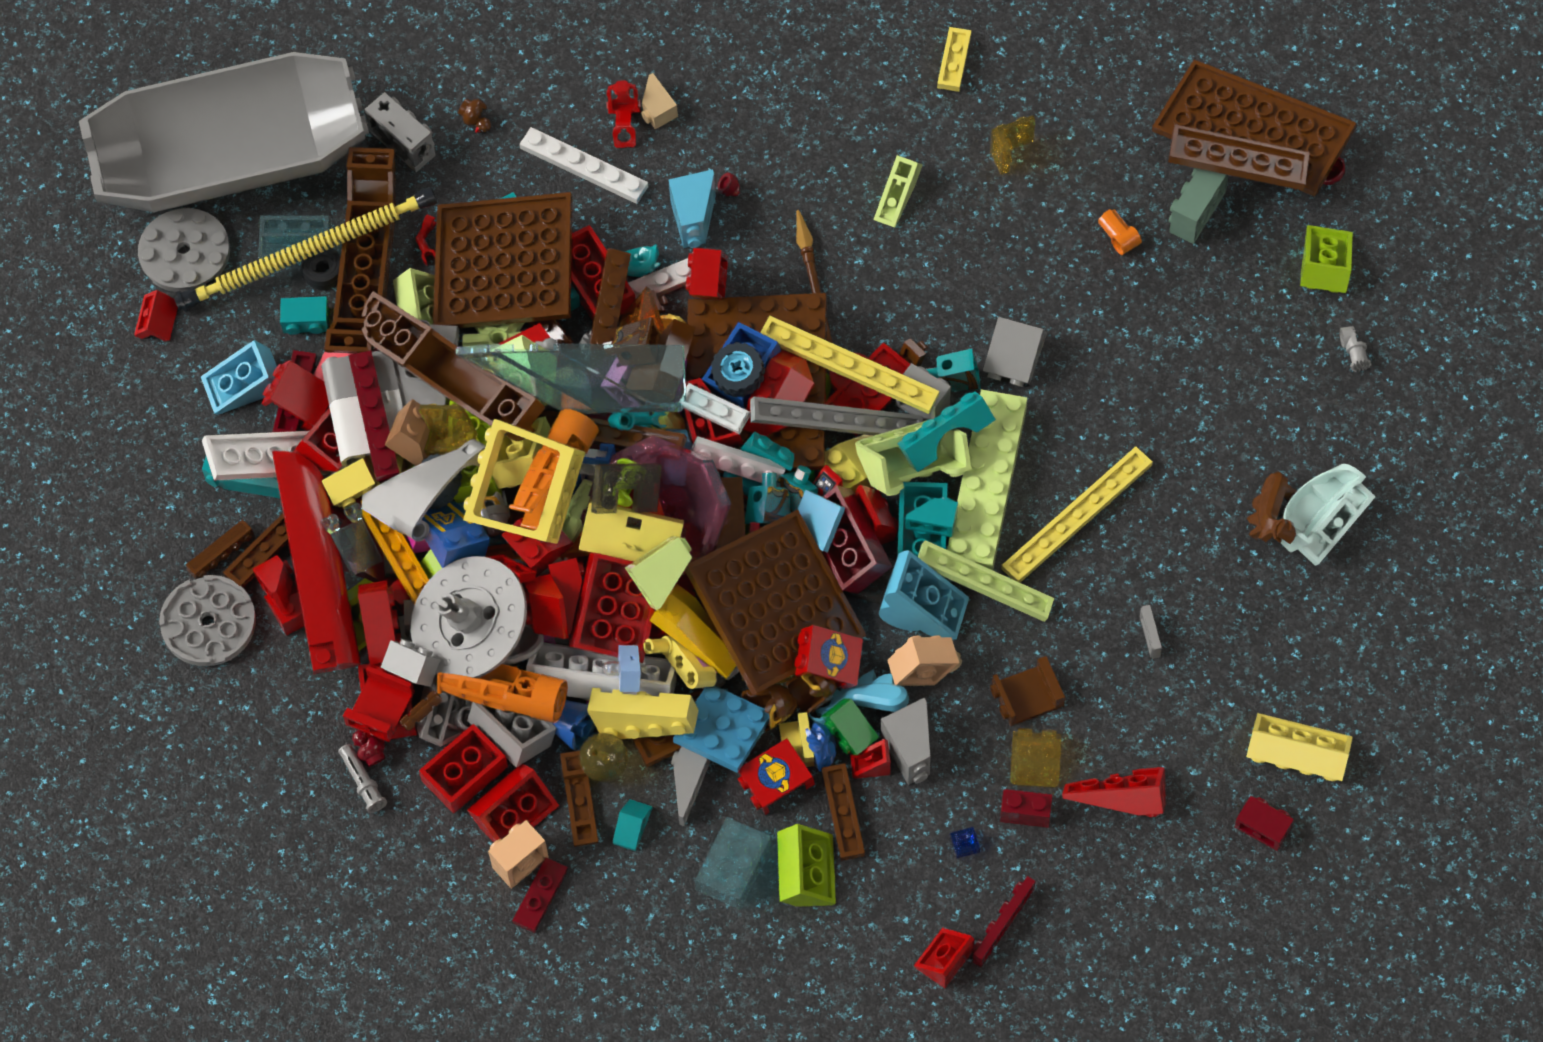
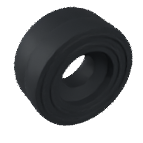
(323, 280)

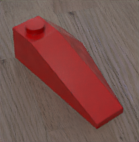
(1133, 794)

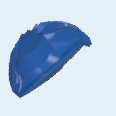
(821, 744)

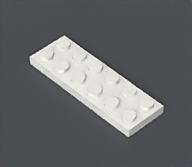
(248, 454)

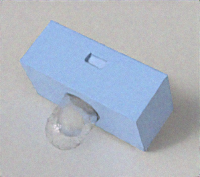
(626, 668)

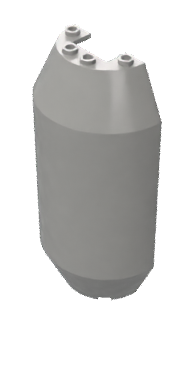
(223, 131)

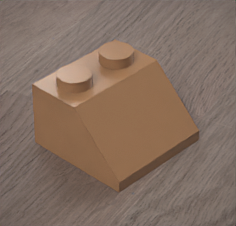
(409, 434)

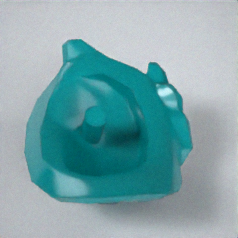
(643, 261)

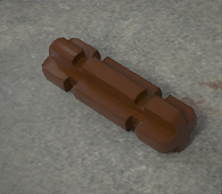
(421, 710)

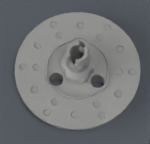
(460, 607)

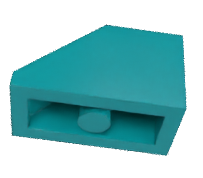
(934, 517)

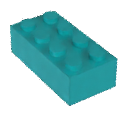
(911, 497)

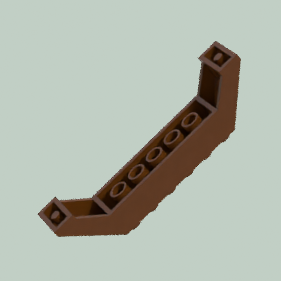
(366, 258)

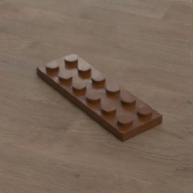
(1238, 157)

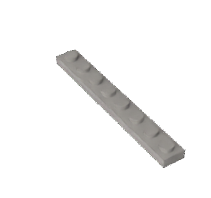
(828, 416)

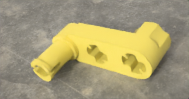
(683, 662)

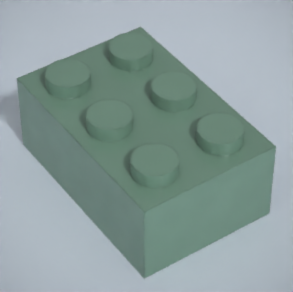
(1197, 203)

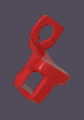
(623, 107)

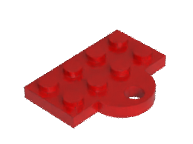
(855, 395)

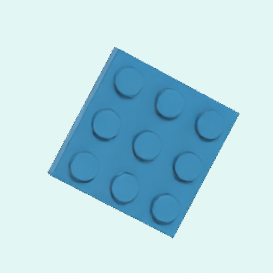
(724, 728)

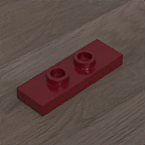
(540, 895)

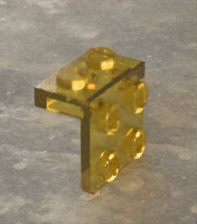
(448, 428)
(1035, 758)

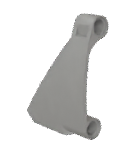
(409, 495)

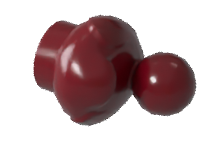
(370, 748)

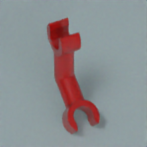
(427, 226)

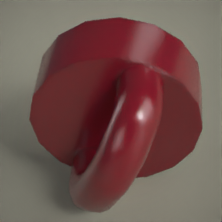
(729, 185)

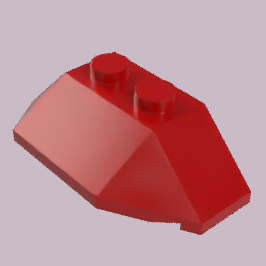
(784, 379)

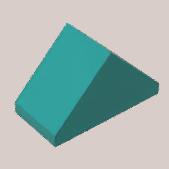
(631, 824)

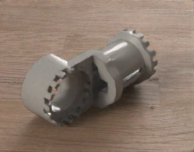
(1355, 349)

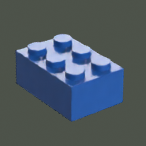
(764, 345)

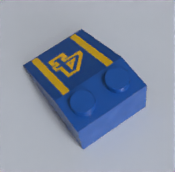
(452, 536)

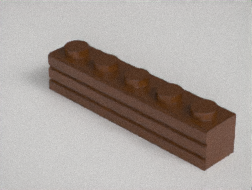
(219, 550)

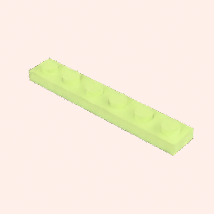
(986, 581)

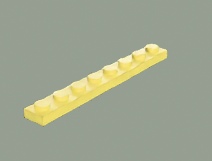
(851, 365)
(1076, 515)

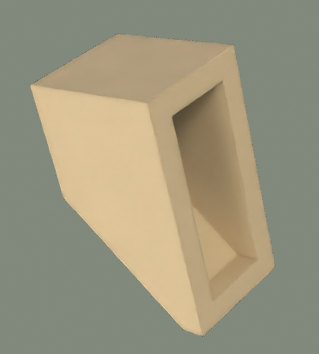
(657, 104)

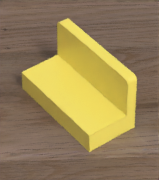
(796, 735)

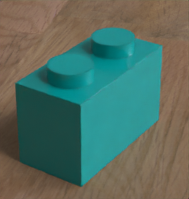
(304, 315)

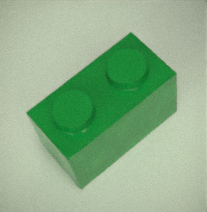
(849, 727)

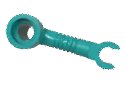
(626, 421)

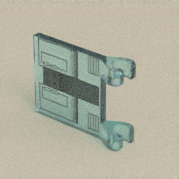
(353, 540)

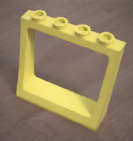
(558, 495)

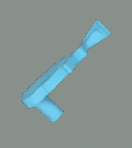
(870, 693)

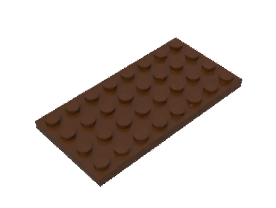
(1242, 109)

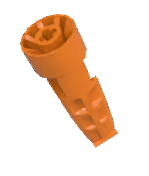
(570, 429)
(510, 690)

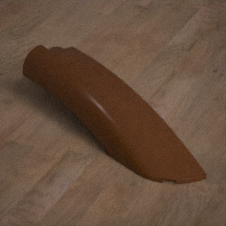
(435, 362)

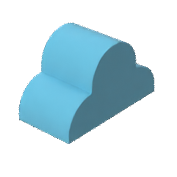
(922, 599)

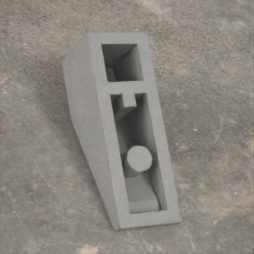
(689, 775)

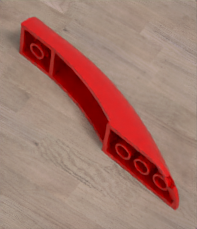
(316, 564)

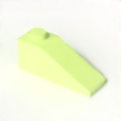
(897, 190)

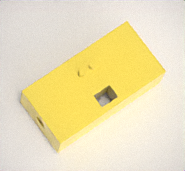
(626, 533)

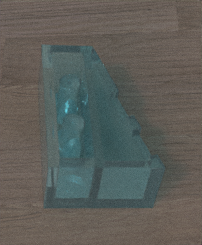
(284, 231)

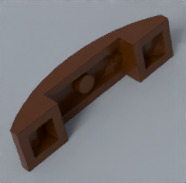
(579, 800)

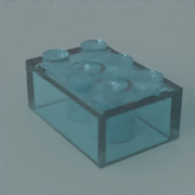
(733, 863)

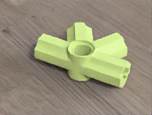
(491, 334)

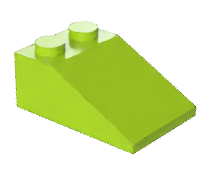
(1326, 259)

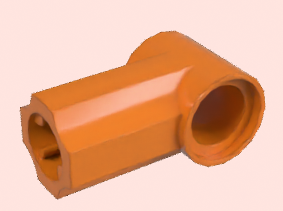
(1122, 236)

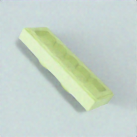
(573, 525)

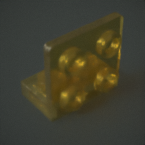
(1008, 137)

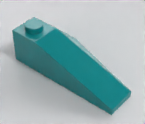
(257, 486)

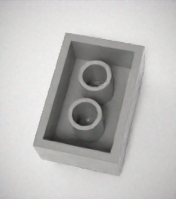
(513, 733)

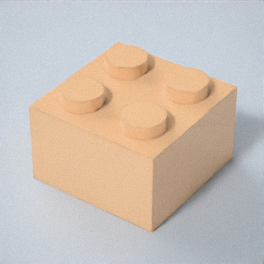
(923, 661)
(518, 853)

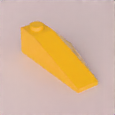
(692, 627)

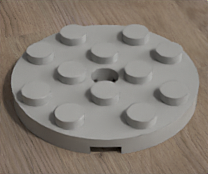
(170, 232)
(211, 643)

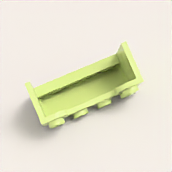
(889, 468)

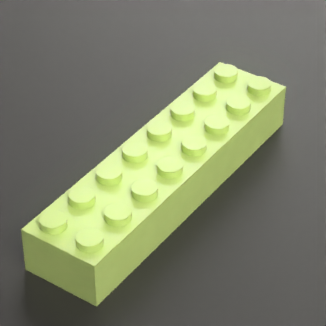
(988, 484)

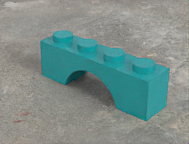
(921, 445)

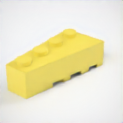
(642, 714)

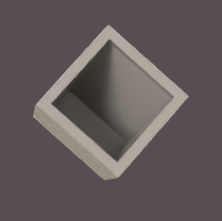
(1014, 351)
(909, 740)

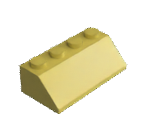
(1299, 747)

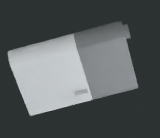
(345, 406)

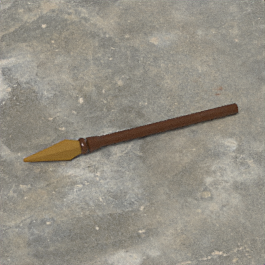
(805, 242)

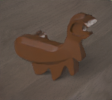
(1267, 510)

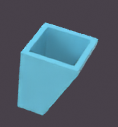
(692, 205)

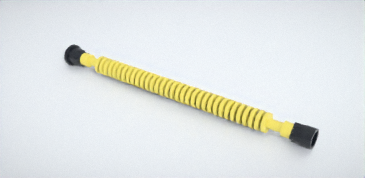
(194, 296)

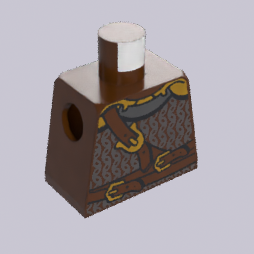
(639, 333)

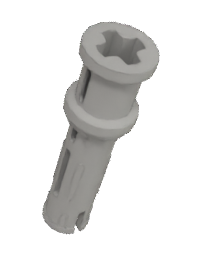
(366, 787)

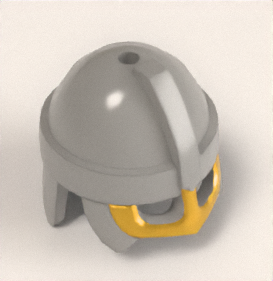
(496, 509)

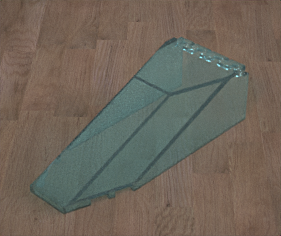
(591, 376)

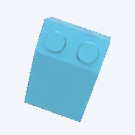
(240, 378)

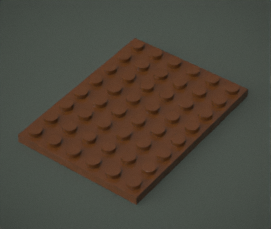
(715, 323)

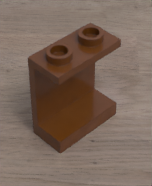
(1028, 693)

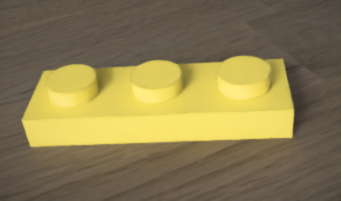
(954, 59)

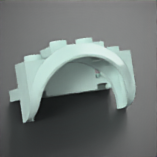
(1319, 514)

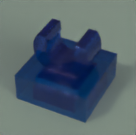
(965, 842)

